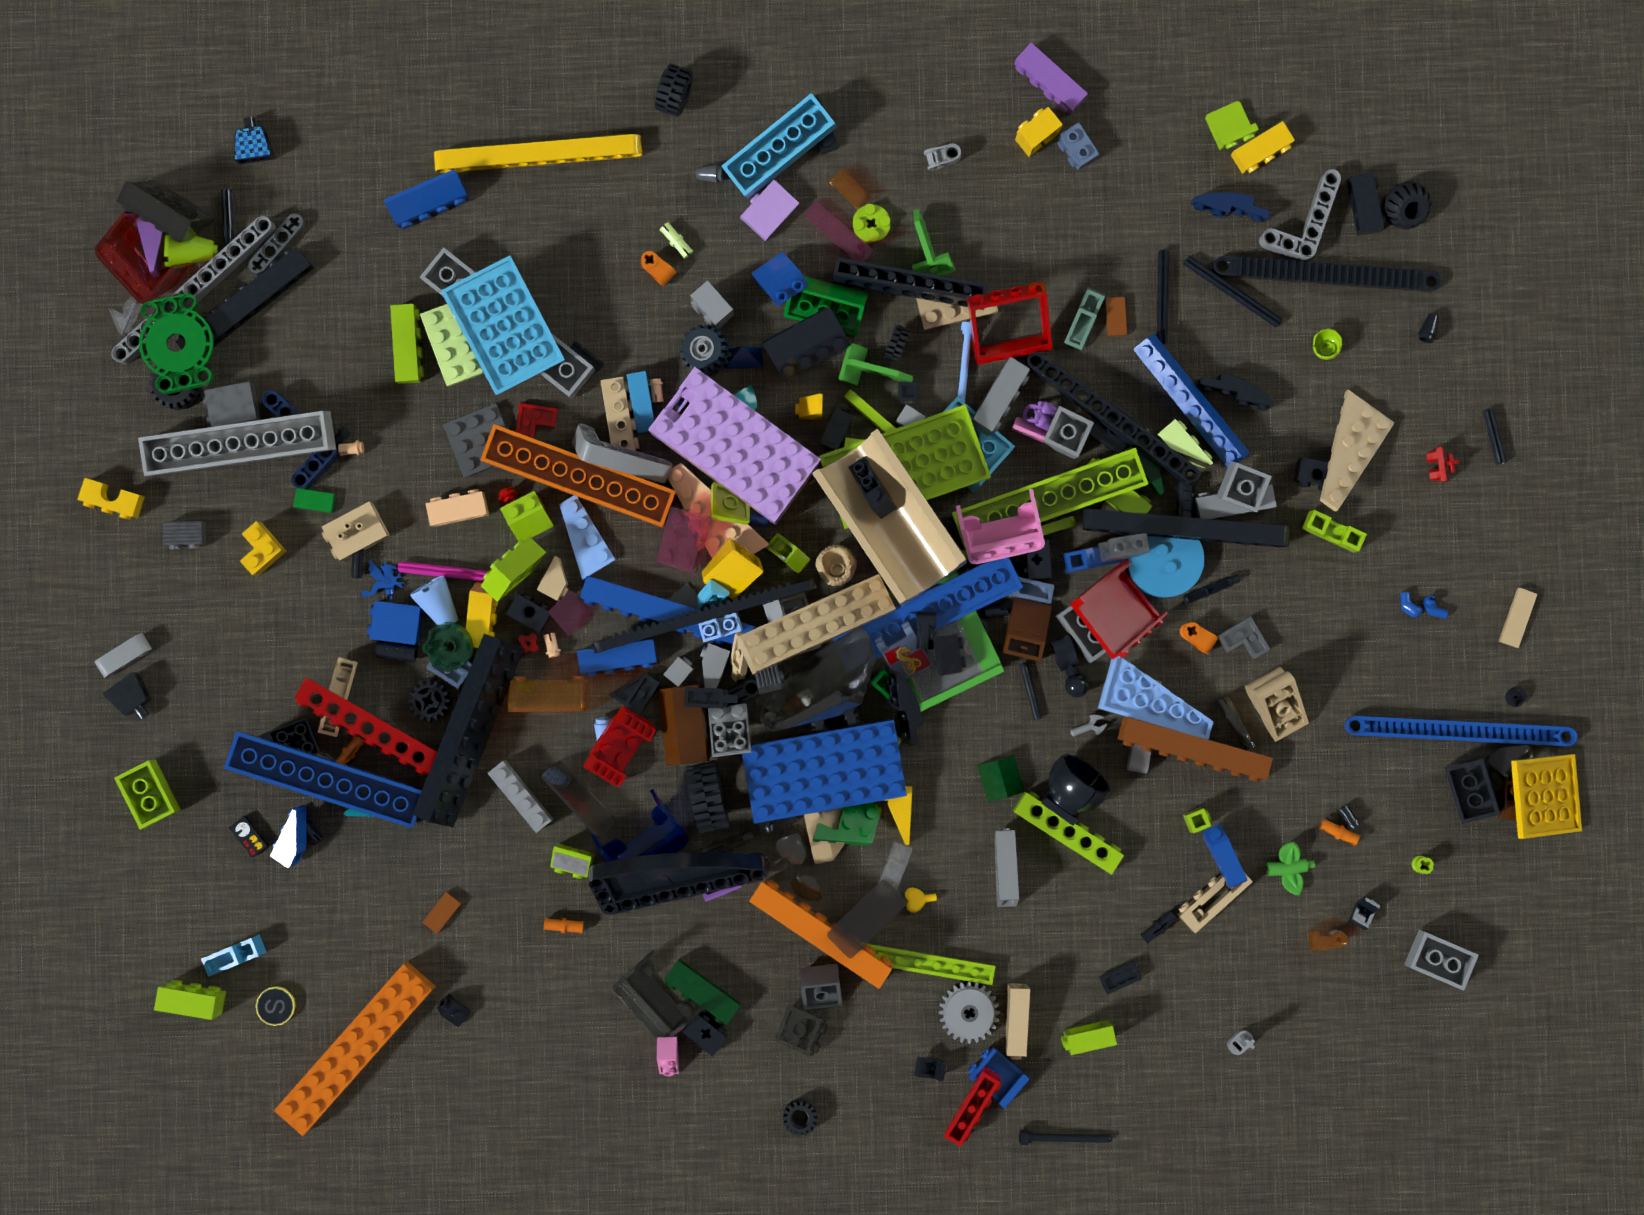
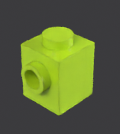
(1197, 819)

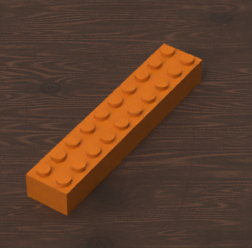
(577, 477)
(354, 1048)

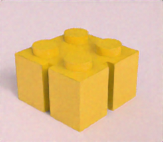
(1041, 128)

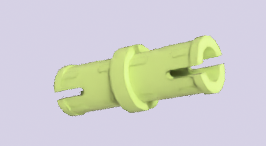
(676, 240)

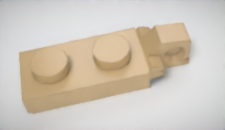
(738, 660)

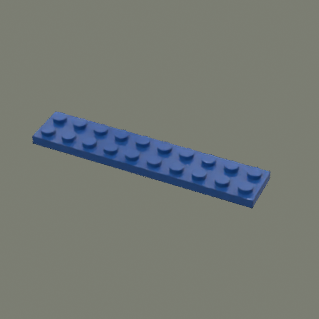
(949, 600)

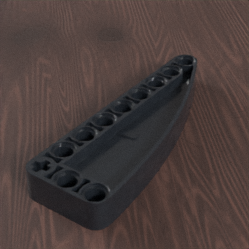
(669, 877)

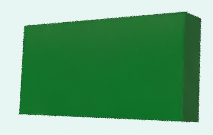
(314, 500)

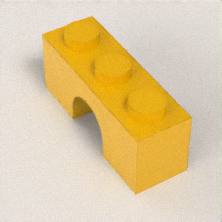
(95, 493)

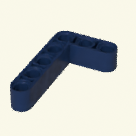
(306, 468)

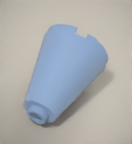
(436, 600)

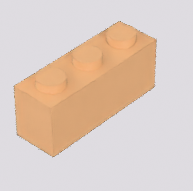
(457, 508)

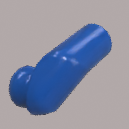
(1408, 607)
(1432, 609)

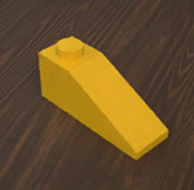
(809, 407)
(901, 813)

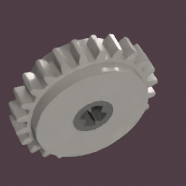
(973, 1025)

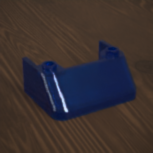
(660, 838)

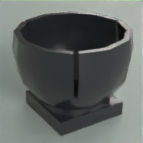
(1070, 788)

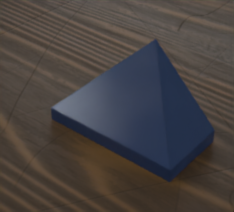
(745, 358)

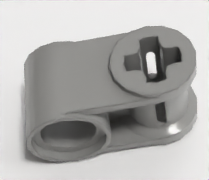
(941, 157)

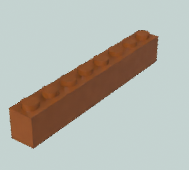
(1194, 748)

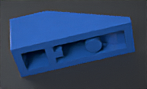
(1224, 855)

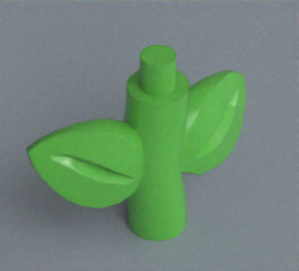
(1290, 867)

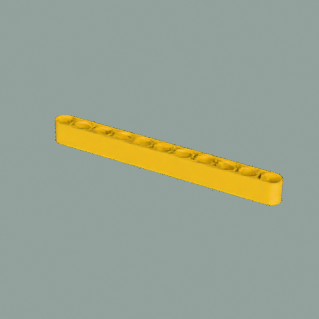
(538, 153)

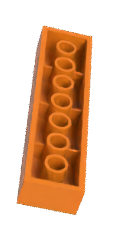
(815, 928)

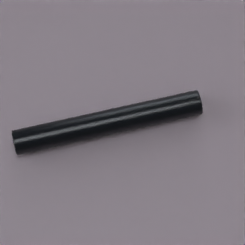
(1030, 691)

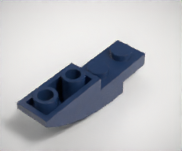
(1223, 202)

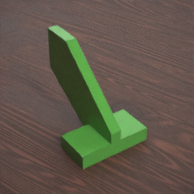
(937, 265)
(854, 365)

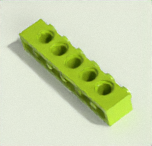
(1107, 863)

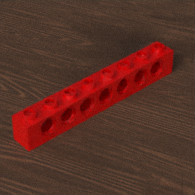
(310, 687)

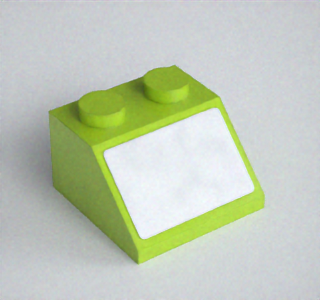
(571, 860)

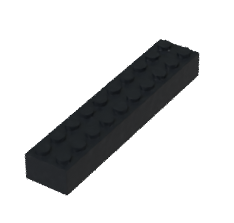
(468, 731)

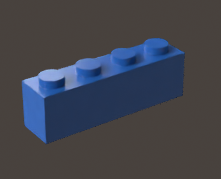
(623, 657)

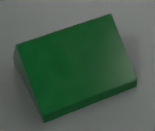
(1000, 778)

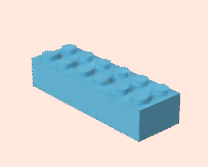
(779, 146)

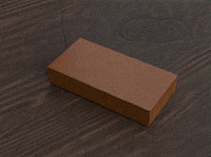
(1115, 316)
(441, 912)

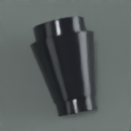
(1429, 329)

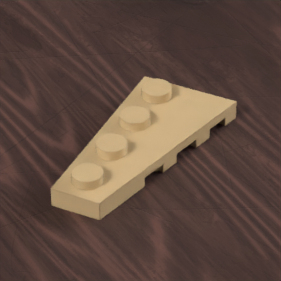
(939, 314)

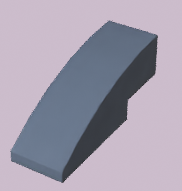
(1034, 591)

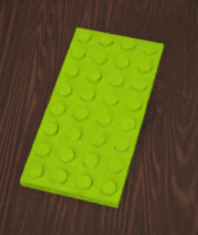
(935, 451)

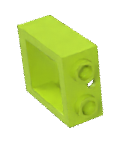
(1089, 1037)

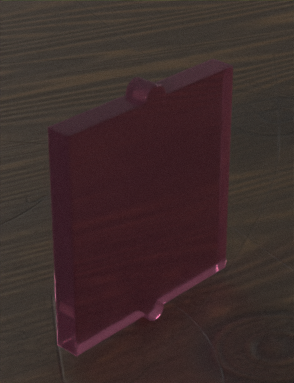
(569, 613)

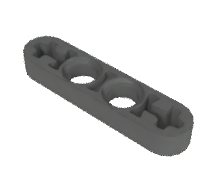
(273, 241)

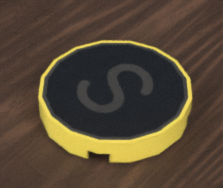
(275, 1006)

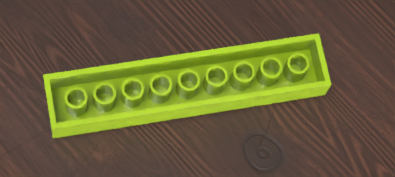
(1066, 491)

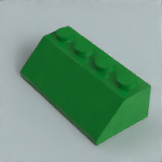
(844, 302)

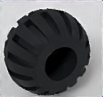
(1407, 205)

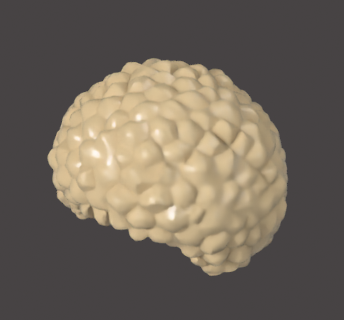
(836, 565)

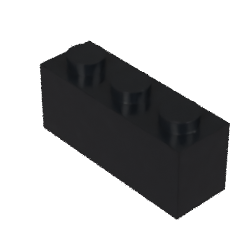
(1365, 204)

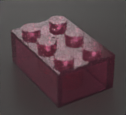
(683, 539)

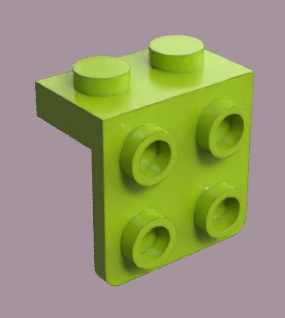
(1230, 126)

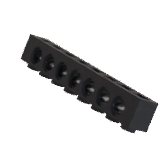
(906, 282)

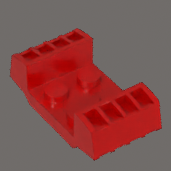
(618, 745)

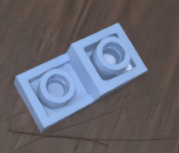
(720, 627)

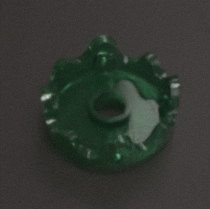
(437, 647)

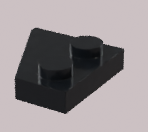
(637, 693)

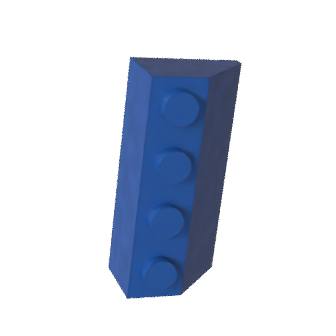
(427, 199)

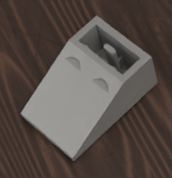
(729, 730)

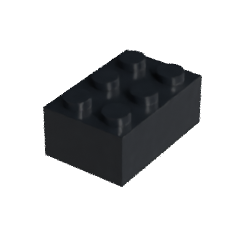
(1473, 789)

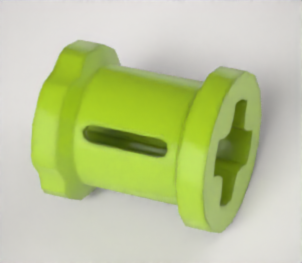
(1428, 864)

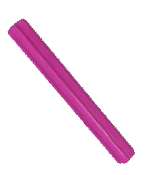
(437, 570)

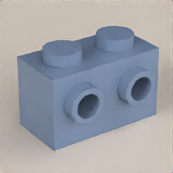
(1077, 146)

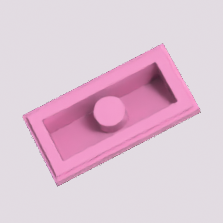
(1029, 429)

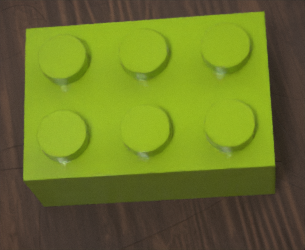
(512, 568)
(147, 794)
(190, 999)

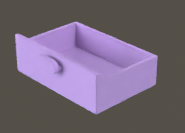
(769, 210)

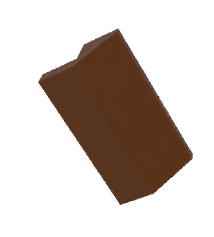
(682, 728)

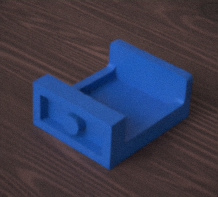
(780, 279)
(395, 622)
(1011, 1076)

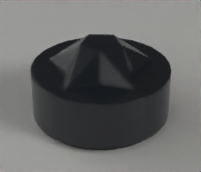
(1515, 697)

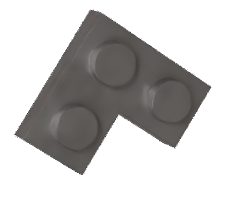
(1247, 634)

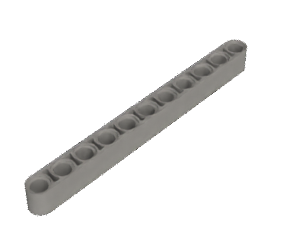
(198, 280)

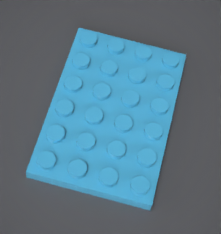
(502, 325)

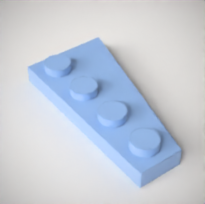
(586, 540)

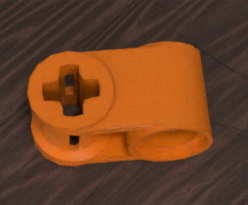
(660, 270)
(1201, 638)

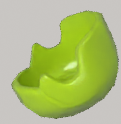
(1327, 344)

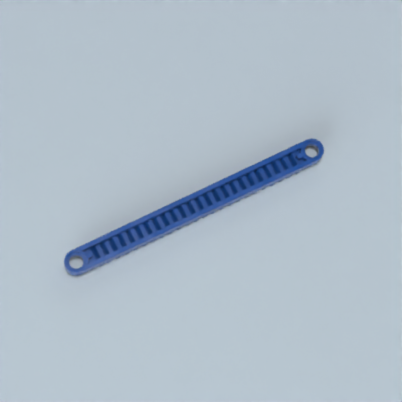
(1460, 731)

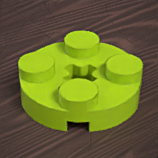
(872, 234)

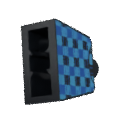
(252, 143)

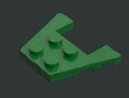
(855, 826)

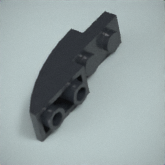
(1244, 392)
(905, 701)

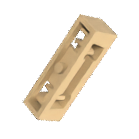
(341, 685)
(1213, 909)

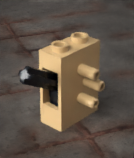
(354, 534)

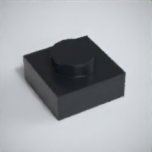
(907, 391)

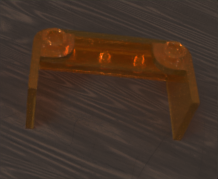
(549, 695)

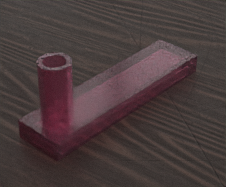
(838, 232)

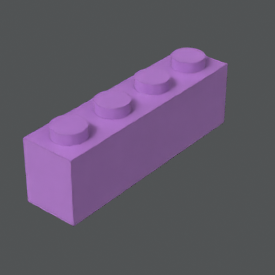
(1050, 79)

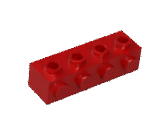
(972, 1106)

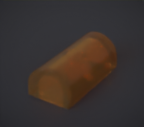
(850, 188)

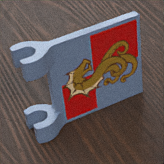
(903, 655)

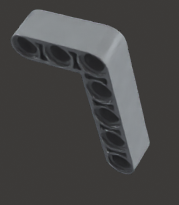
(1310, 224)
(618, 458)

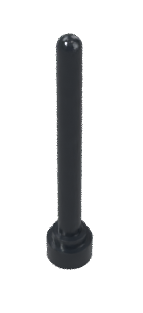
(1027, 1137)

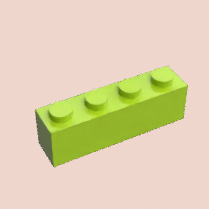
(406, 343)
(1128, 501)

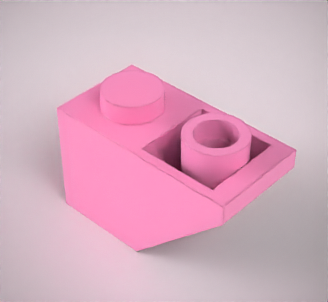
(667, 1056)

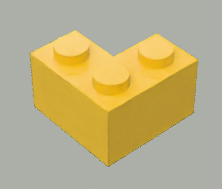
(265, 549)

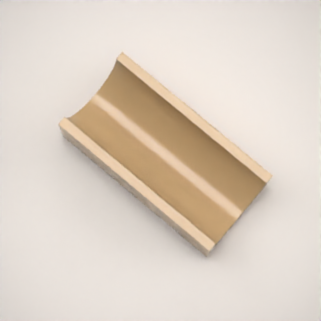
(906, 545)

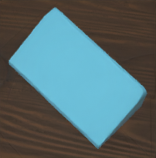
(711, 594)

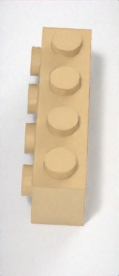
(618, 413)

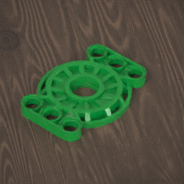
(193, 354)

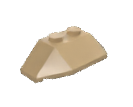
(822, 850)

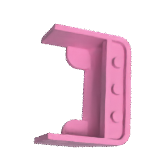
(1004, 536)

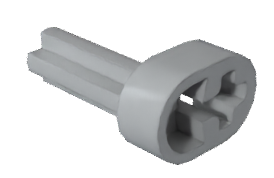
(1243, 1039)

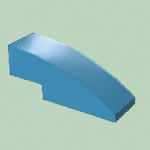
(641, 401)
(233, 955)

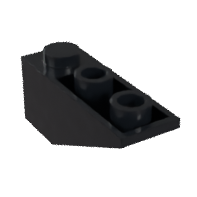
(872, 488)

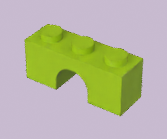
(1338, 534)

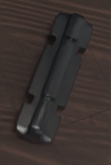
(588, 356)
(343, 433)

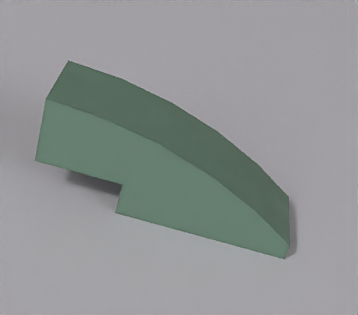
(1084, 318)

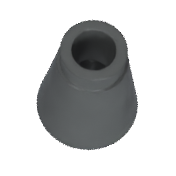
(710, 173)

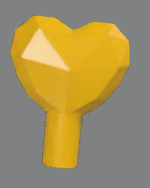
(917, 899)

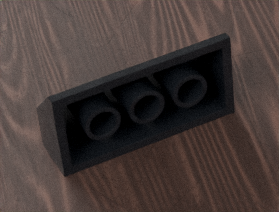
(805, 343)

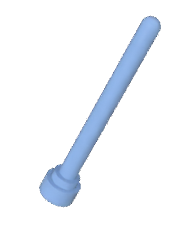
(965, 327)

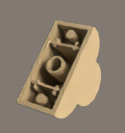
(1278, 703)

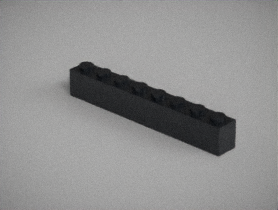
(255, 295)

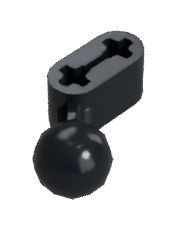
(1066, 660)

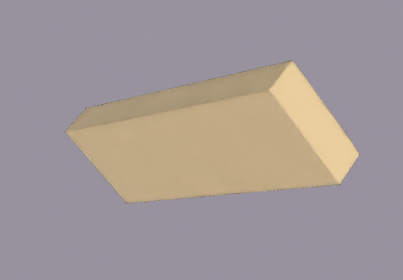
(1517, 617)

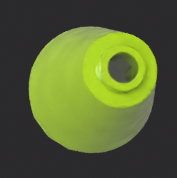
(190, 251)

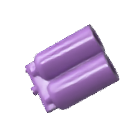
(1043, 415)

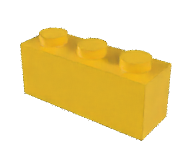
(1263, 148)

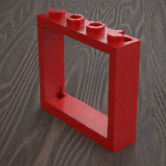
(1016, 347)

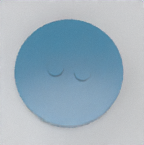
(1169, 566)

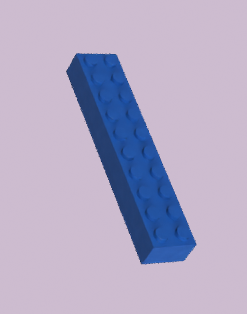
(323, 778)

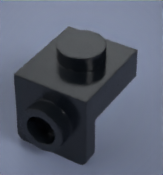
(1364, 912)
(453, 1010)
(930, 1068)

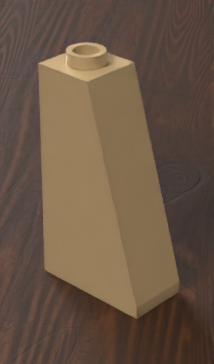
(1017, 1020)

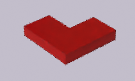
(533, 415)

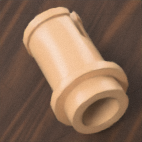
(656, 390)
(351, 448)
(552, 646)

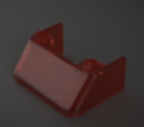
(129, 266)

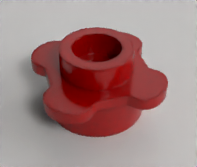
(507, 495)
(533, 643)

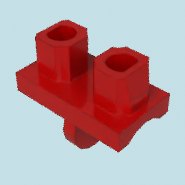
(1438, 456)

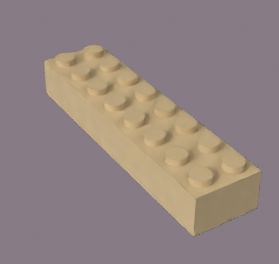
(815, 624)

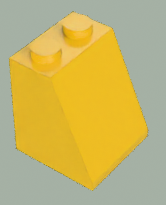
(733, 568)

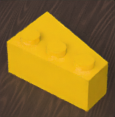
(480, 614)

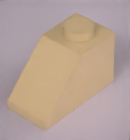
(554, 581)

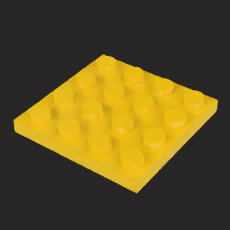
(1546, 796)

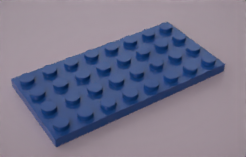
(824, 771)

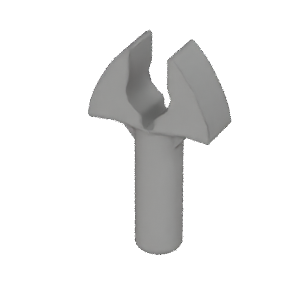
(1089, 726)

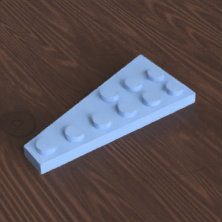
(1142, 698)

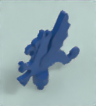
(387, 581)

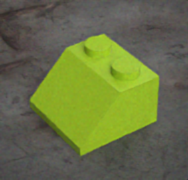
(527, 516)

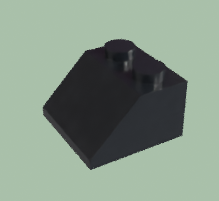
(949, 654)

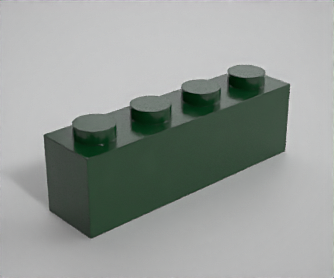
(702, 991)

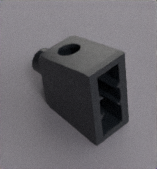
(130, 696)

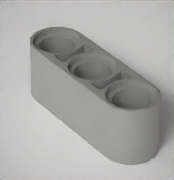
(123, 655)

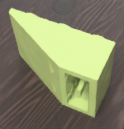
(1187, 446)

